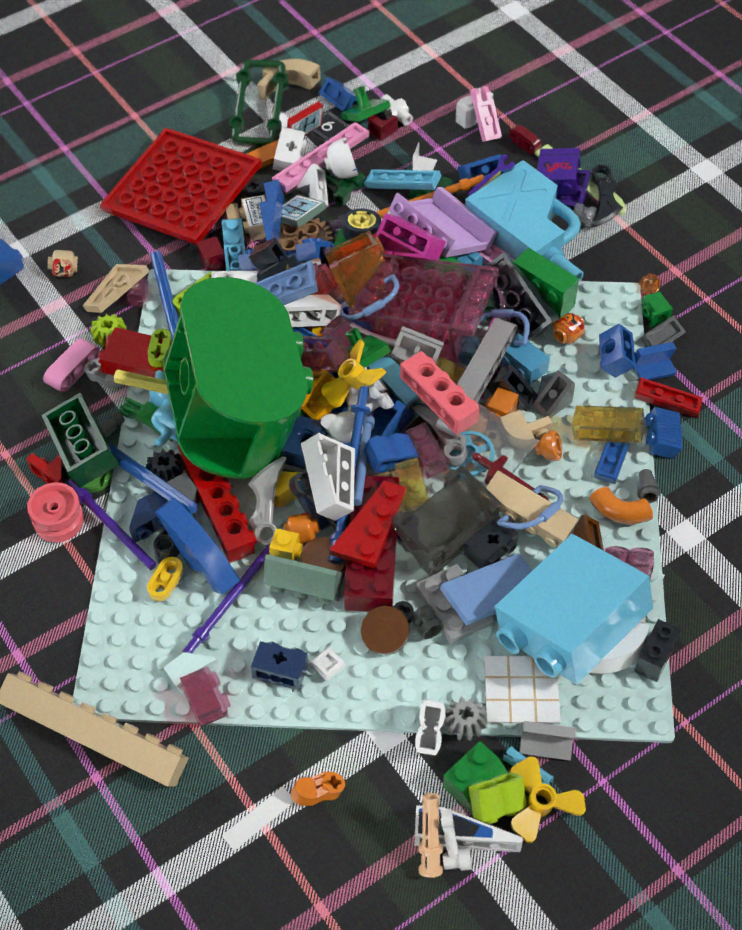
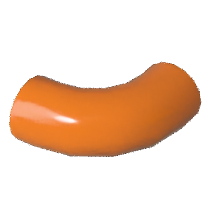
(618, 510)

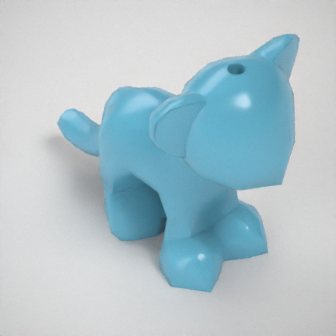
(162, 417)

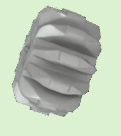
(474, 723)

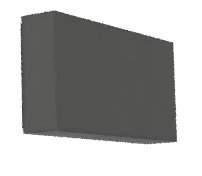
(663, 333)

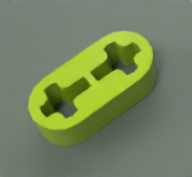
(155, 347)

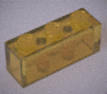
(608, 424)

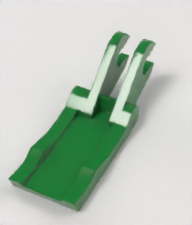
(140, 412)

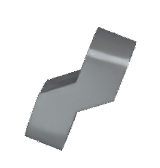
(94, 372)

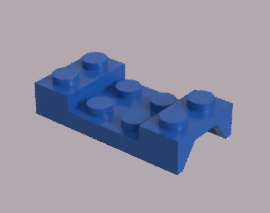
(308, 250)

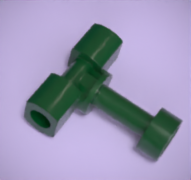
(345, 186)

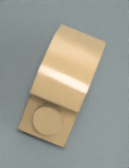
(535, 429)

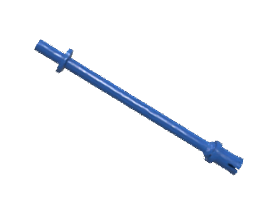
(359, 410)

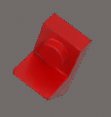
(48, 472)

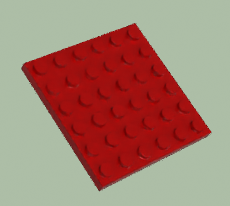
(181, 185)

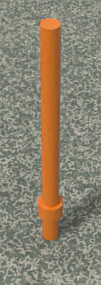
(463, 185)

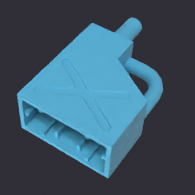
(521, 210)

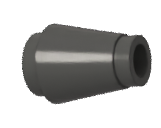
(647, 486)

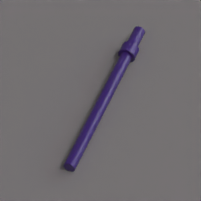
(86, 498)
(202, 633)

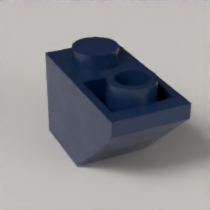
(144, 518)

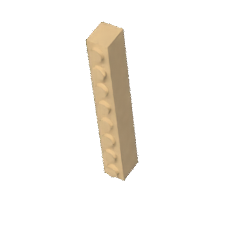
(92, 729)

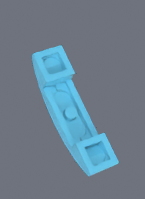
(393, 381)

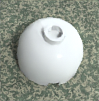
(340, 159)

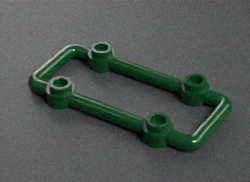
(274, 124)

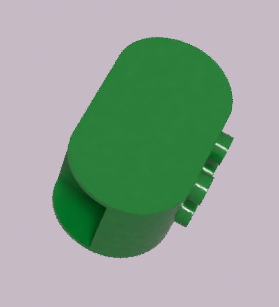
(234, 377)

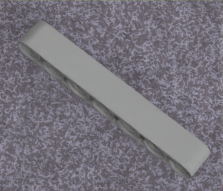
(484, 363)

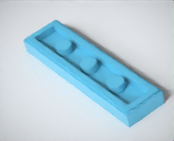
(403, 179)

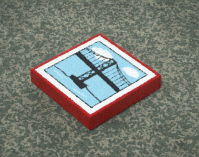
(307, 119)

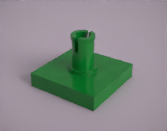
(365, 107)
(373, 347)

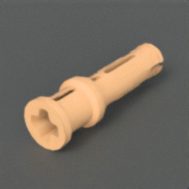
(430, 846)

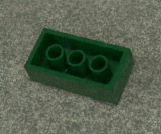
(80, 440)

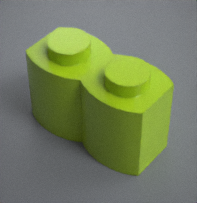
(497, 797)

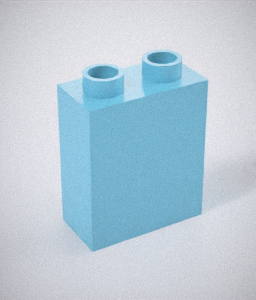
(573, 609)

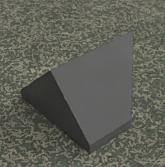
(554, 393)

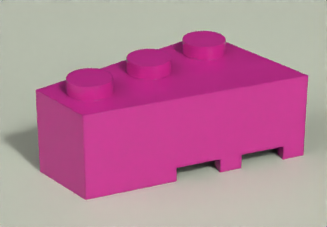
(407, 239)

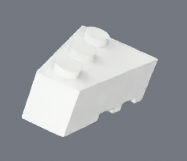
(330, 475)

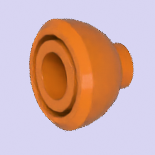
(550, 446)

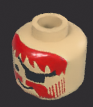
(63, 263)

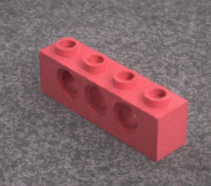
(439, 392)

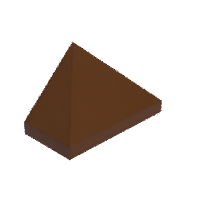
(589, 530)

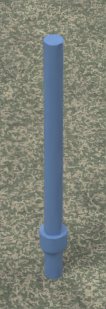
(368, 425)

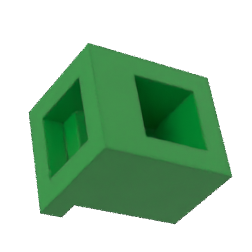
(656, 309)

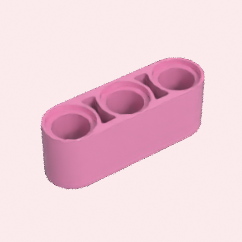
(70, 365)

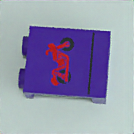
(561, 167)

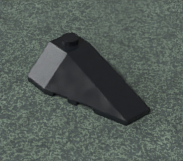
(520, 295)

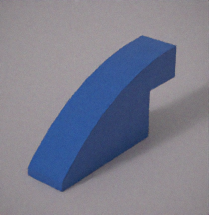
(197, 546)

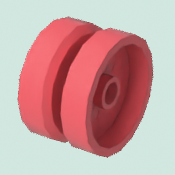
(55, 512)

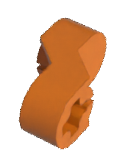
(315, 789)

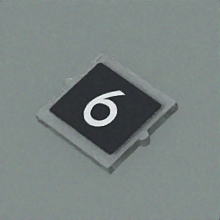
(330, 126)

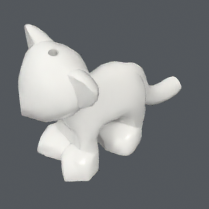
(341, 425)

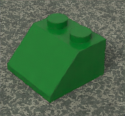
(476, 766)

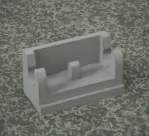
(412, 342)

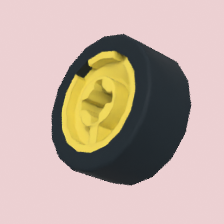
(360, 221)

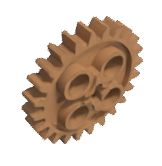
(292, 235)

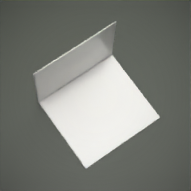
(422, 163)

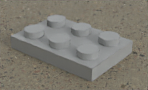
(431, 594)

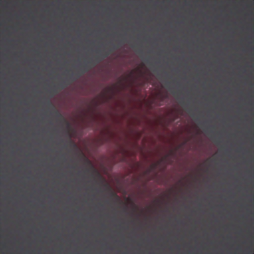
(432, 299)

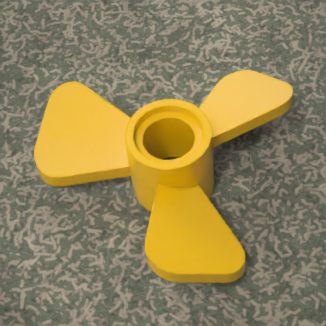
(350, 375)
(527, 821)

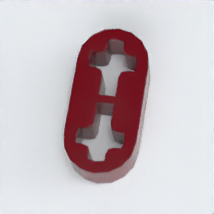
(525, 139)

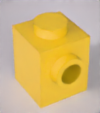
(286, 545)

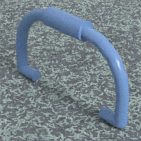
(376, 305)
(510, 313)
(543, 517)

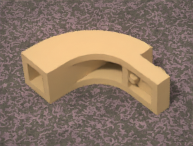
(299, 73)

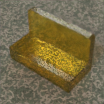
(412, 477)

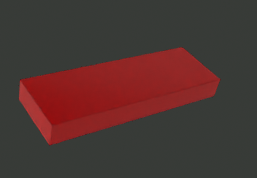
(668, 397)

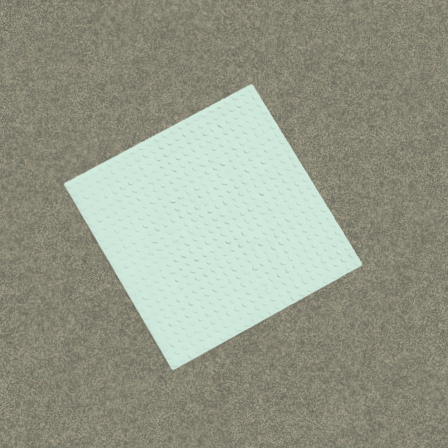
(135, 637)

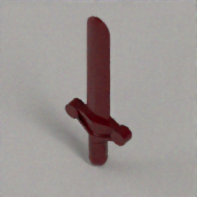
(497, 465)

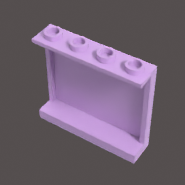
(448, 220)

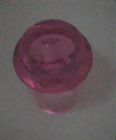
(138, 293)

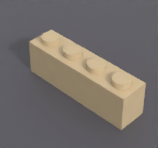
(525, 506)

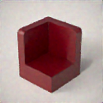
(382, 128)

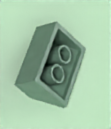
(302, 579)

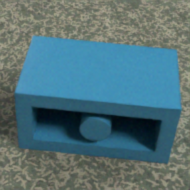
(526, 359)

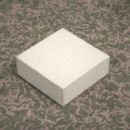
(327, 664)

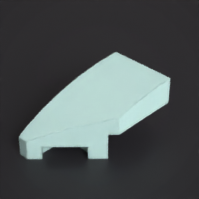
(186, 664)

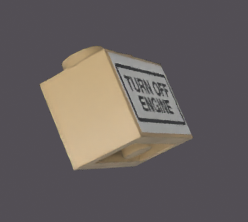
(252, 215)

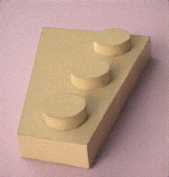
(114, 285)

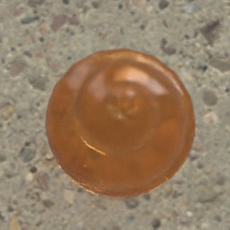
(650, 283)

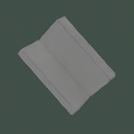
(547, 740)

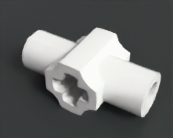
(398, 109)

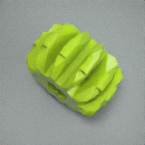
(105, 326)

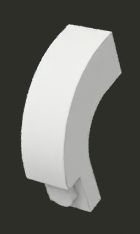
(626, 651)

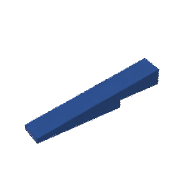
(272, 209)

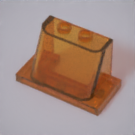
(355, 263)

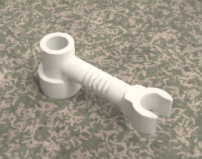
(455, 857)

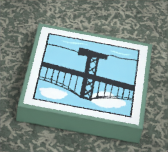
(301, 210)

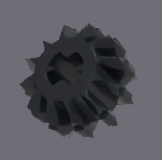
(165, 464)

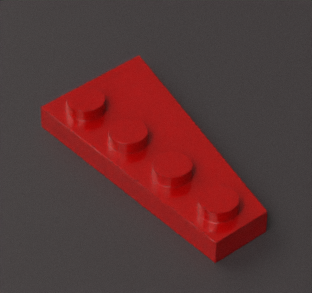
(369, 530)

